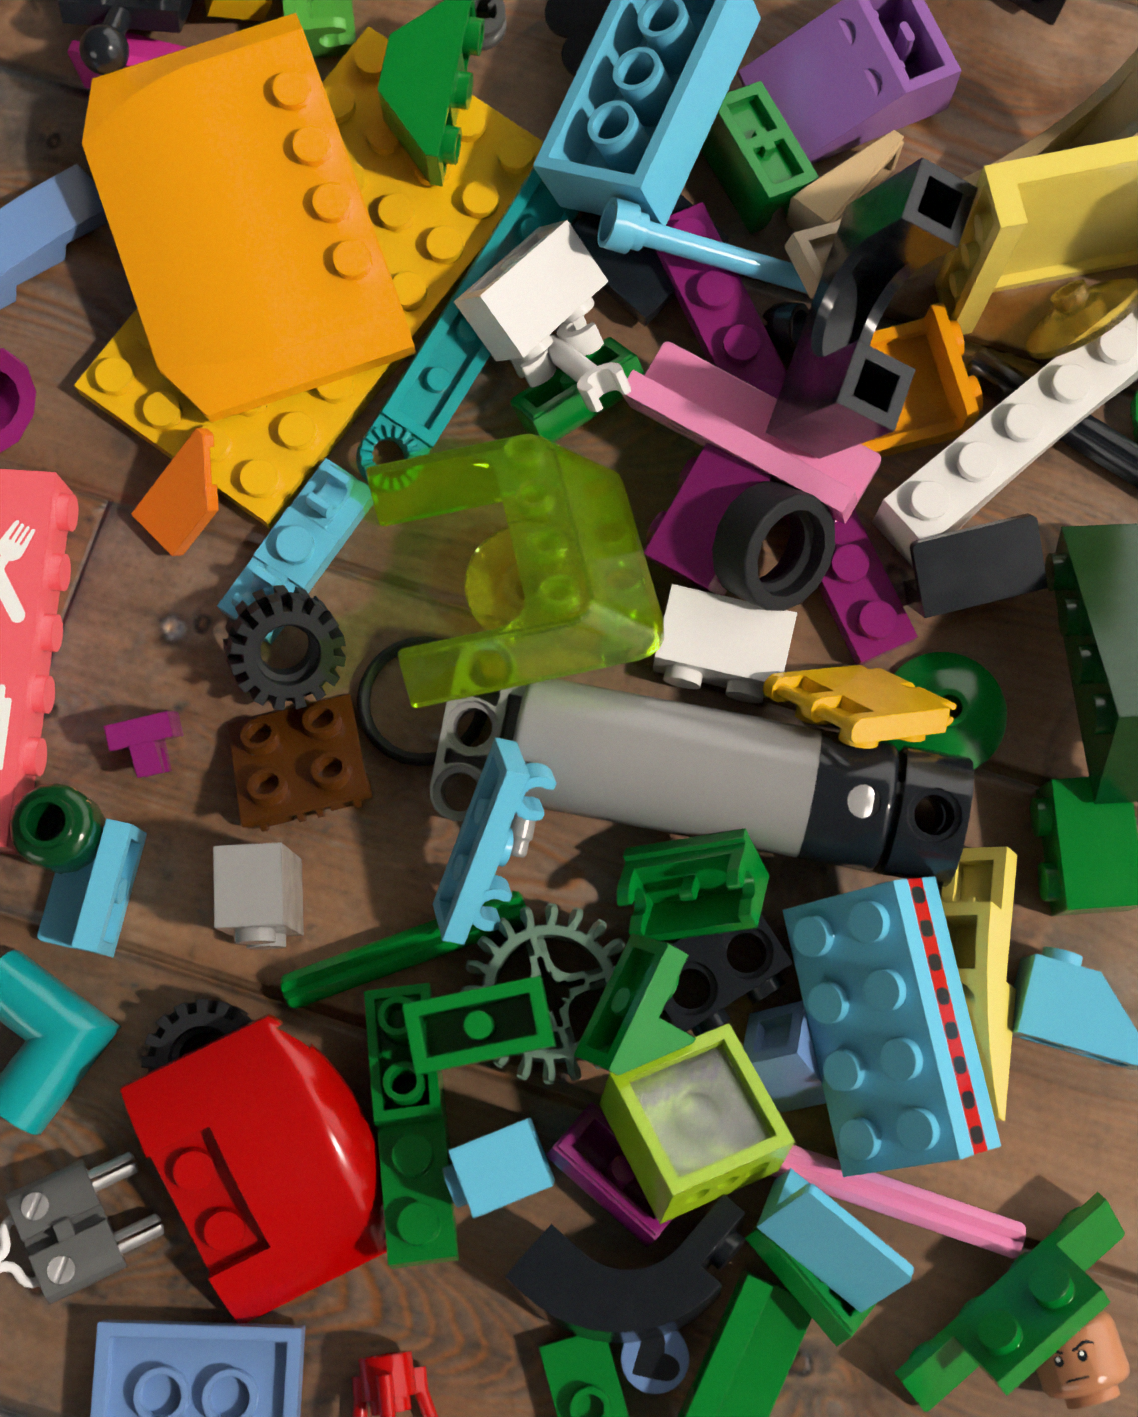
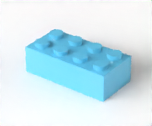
(644, 102)

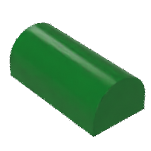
(557, 406)

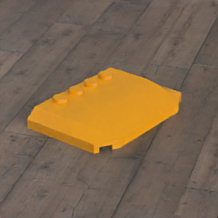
(241, 221)

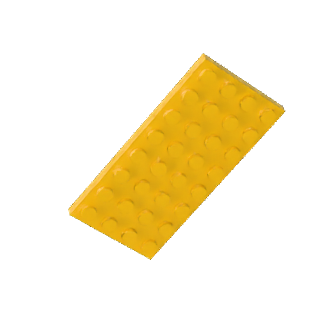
(428, 245)

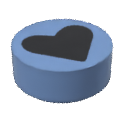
(656, 1364)

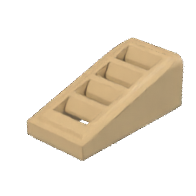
(831, 193)

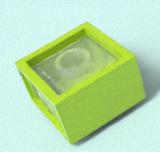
(696, 1124)

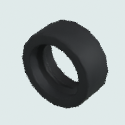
(744, 530)

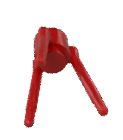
(387, 1385)

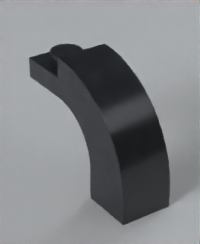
(634, 1303)

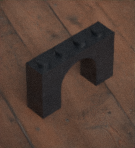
(836, 382)

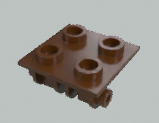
(298, 763)

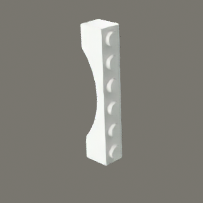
(1009, 438)

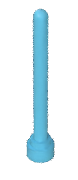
(628, 228)

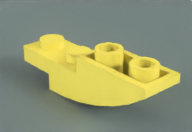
(979, 926)

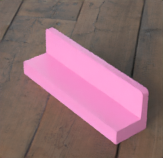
(734, 417)

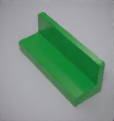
(748, 1352)

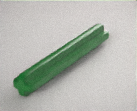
(385, 957)

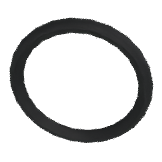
(368, 724)

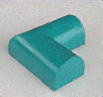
(60, 1045)

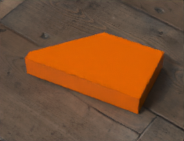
(182, 496)

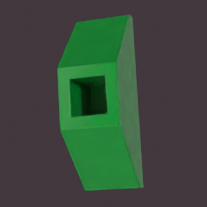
(428, 83)

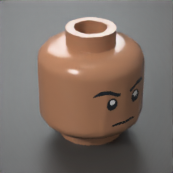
(1087, 1365)

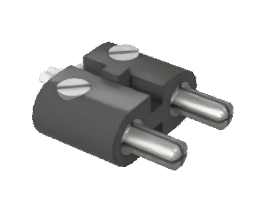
(68, 1228)

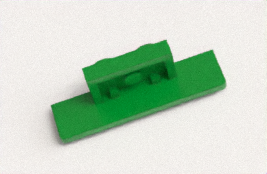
(1023, 1313)

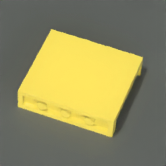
(1043, 223)

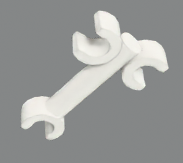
(568, 354)

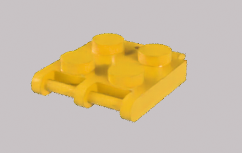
(863, 703)

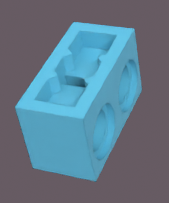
(498, 1169)

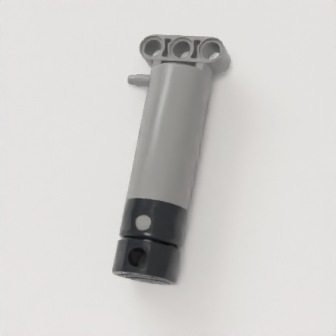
(719, 772)

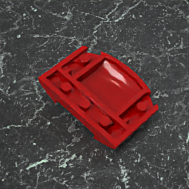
(263, 1164)

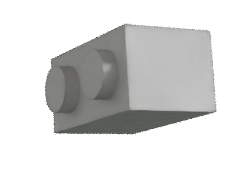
(258, 894)

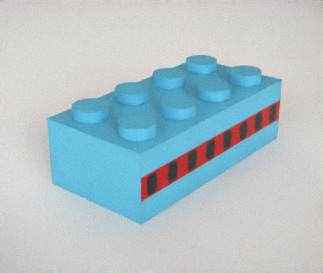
(891, 1027)

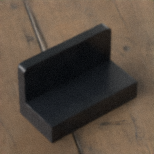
(976, 566)

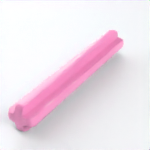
(909, 1203)

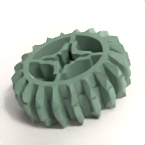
(534, 938)

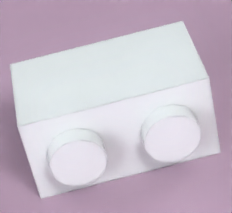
(532, 293)
(722, 643)

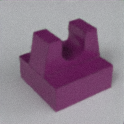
(146, 741)

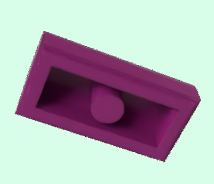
(599, 1167)

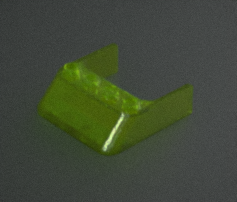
(575, 556)

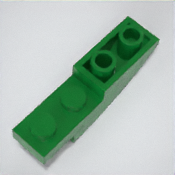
(410, 1136)

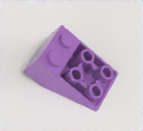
(857, 74)

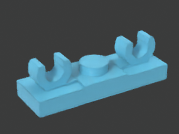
(303, 538)
(488, 841)

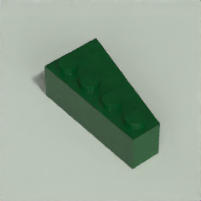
(1098, 618)

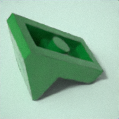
(626, 1021)

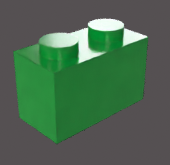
(1085, 848)
(478, 1025)

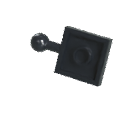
(104, 43)

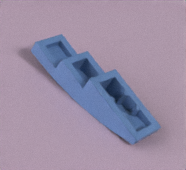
(42, 223)

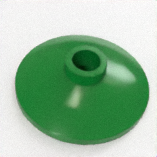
(979, 702)

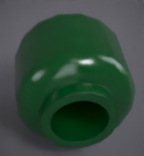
(45, 814)

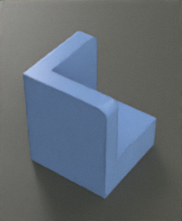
(784, 1056)

